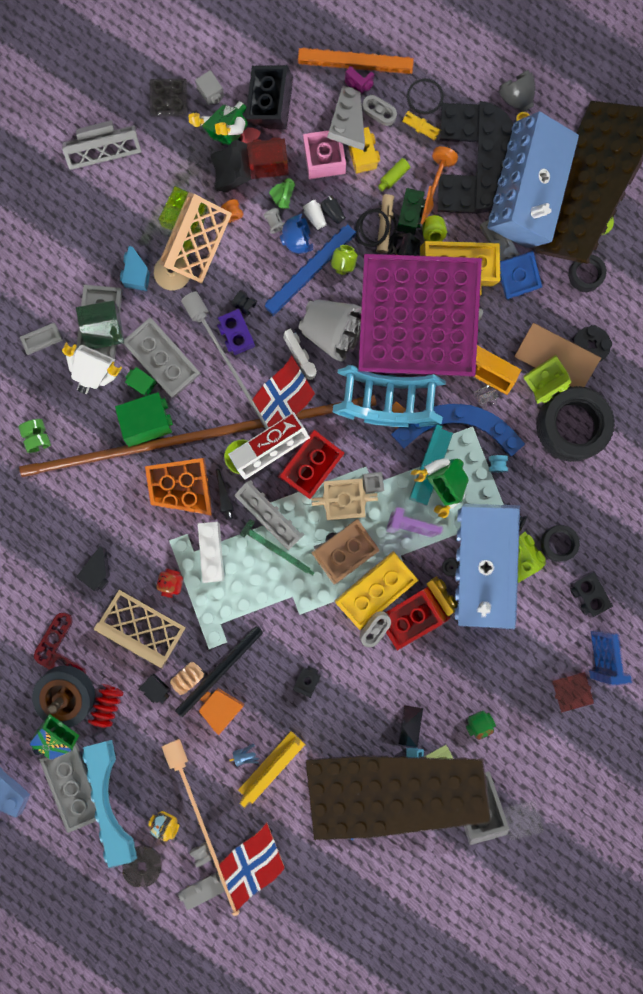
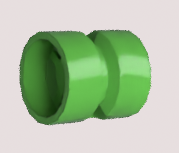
(32, 441)

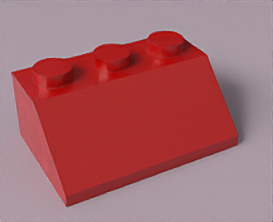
(310, 464)

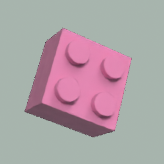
(323, 155)

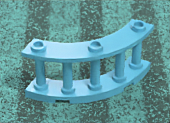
(387, 417)

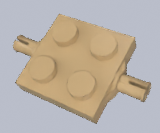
(344, 499)

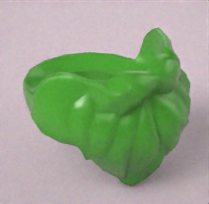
(282, 192)

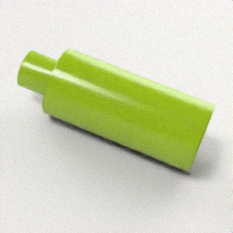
(394, 174)

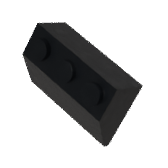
(269, 96)

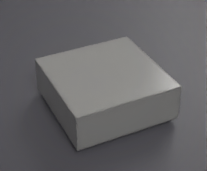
(373, 482)

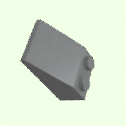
(498, 824)

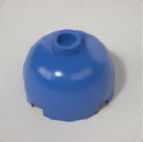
(295, 233)

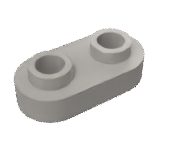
(381, 109)
(375, 628)

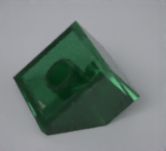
(100, 324)

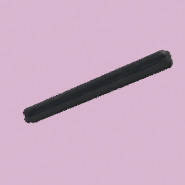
(218, 672)

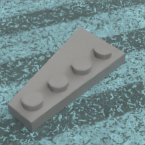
(348, 119)

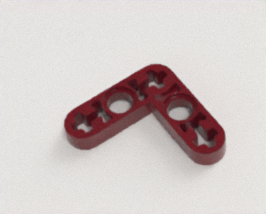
(52, 655)

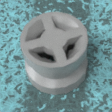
(201, 854)

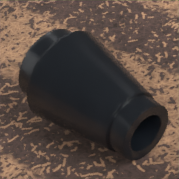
(332, 209)

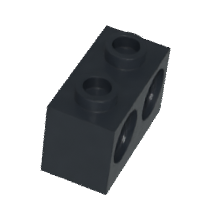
(594, 591)

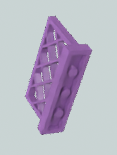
(398, 521)

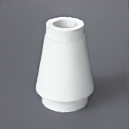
(314, 214)

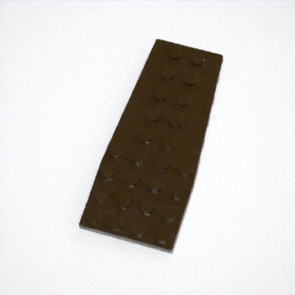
(601, 169)
(394, 795)

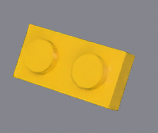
(439, 590)

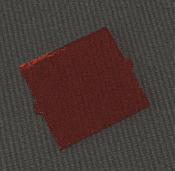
(573, 692)

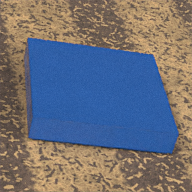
(519, 275)

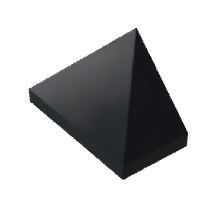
(410, 726)

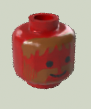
(169, 583)

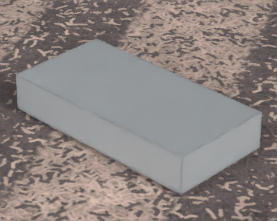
(95, 130)
(41, 338)

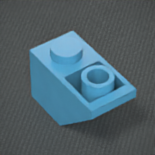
(135, 272)

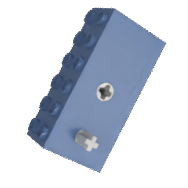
(533, 180)
(487, 594)

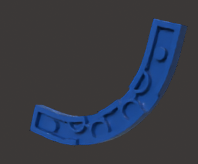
(468, 415)

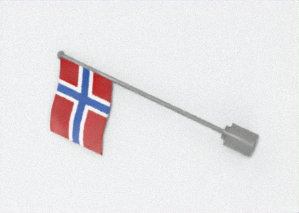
(280, 395)

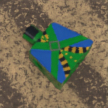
(53, 738)

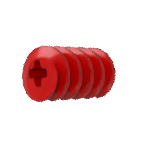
(106, 706)

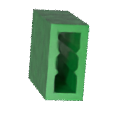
(144, 419)

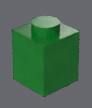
(140, 381)

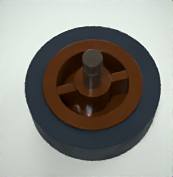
(64, 694)

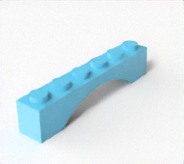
(117, 843)

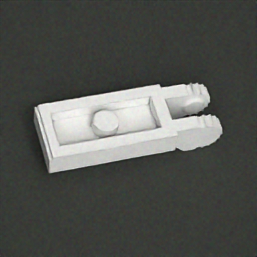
(301, 356)

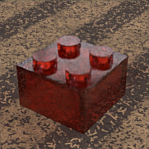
(268, 158)

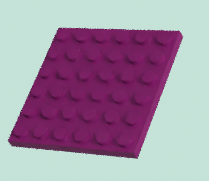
(420, 315)

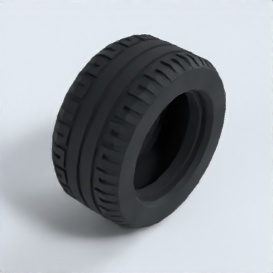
(602, 422)

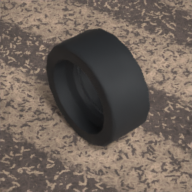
(584, 287)
(575, 543)

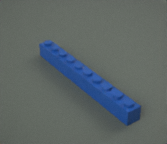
(307, 272)

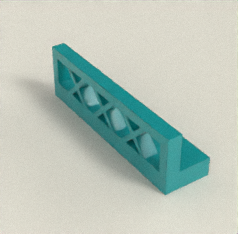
(436, 450)

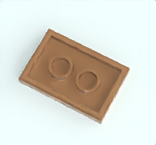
(345, 551)

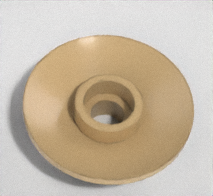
(168, 280)

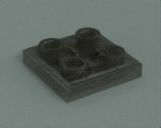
(168, 97)

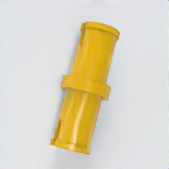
(421, 125)

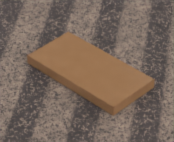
(543, 344)

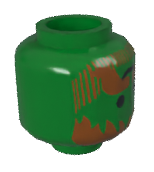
(480, 725)

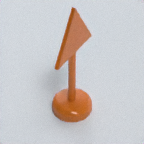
(445, 158)

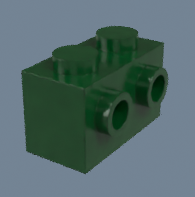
(410, 211)

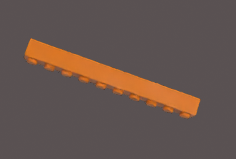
(355, 60)

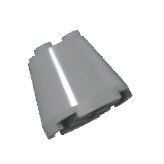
(332, 326)

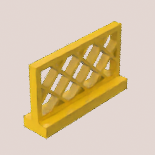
(270, 768)

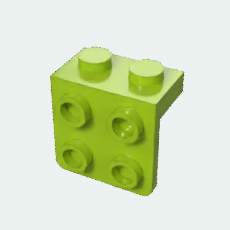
(548, 379)
(529, 558)

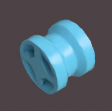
(498, 463)

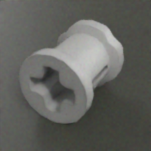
(274, 220)

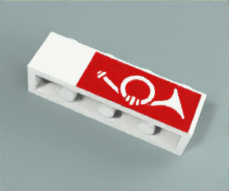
(269, 446)

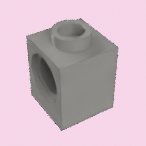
(210, 88)

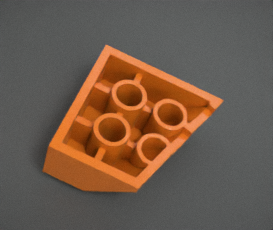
(180, 486)

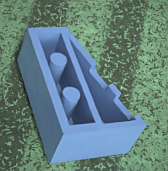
(12, 795)

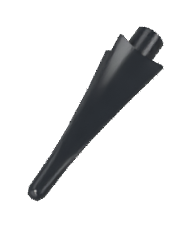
(225, 503)

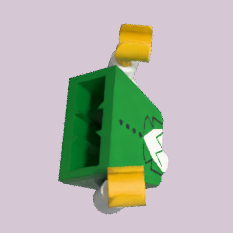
(224, 124)
(447, 480)

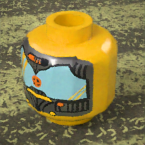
(163, 826)

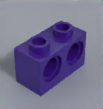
(238, 331)

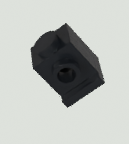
(303, 688)

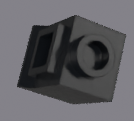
(155, 689)

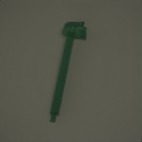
(247, 531)

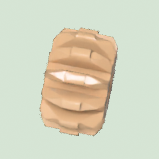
(187, 678)

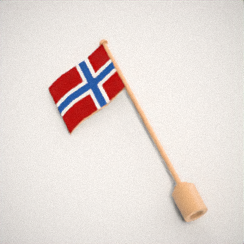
(248, 865)

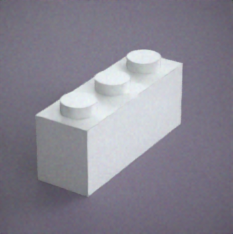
(211, 552)

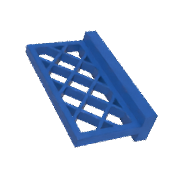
(608, 659)

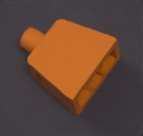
(219, 709)

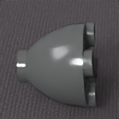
(519, 93)

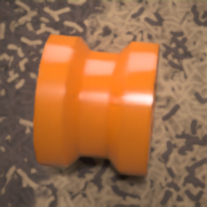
(233, 207)

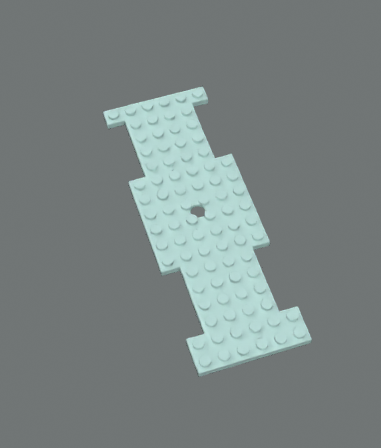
(261, 578)

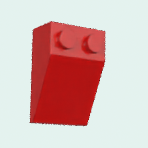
(415, 618)

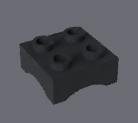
(231, 166)

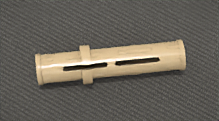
(387, 206)

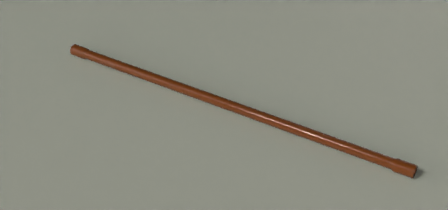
(37, 468)

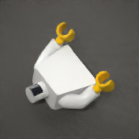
(89, 367)

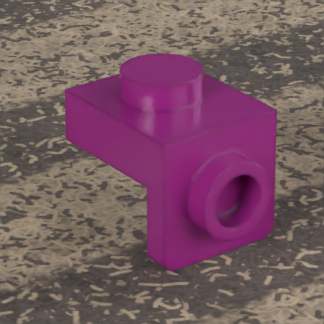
(356, 81)

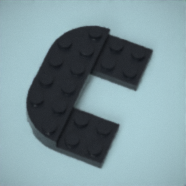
(492, 131)

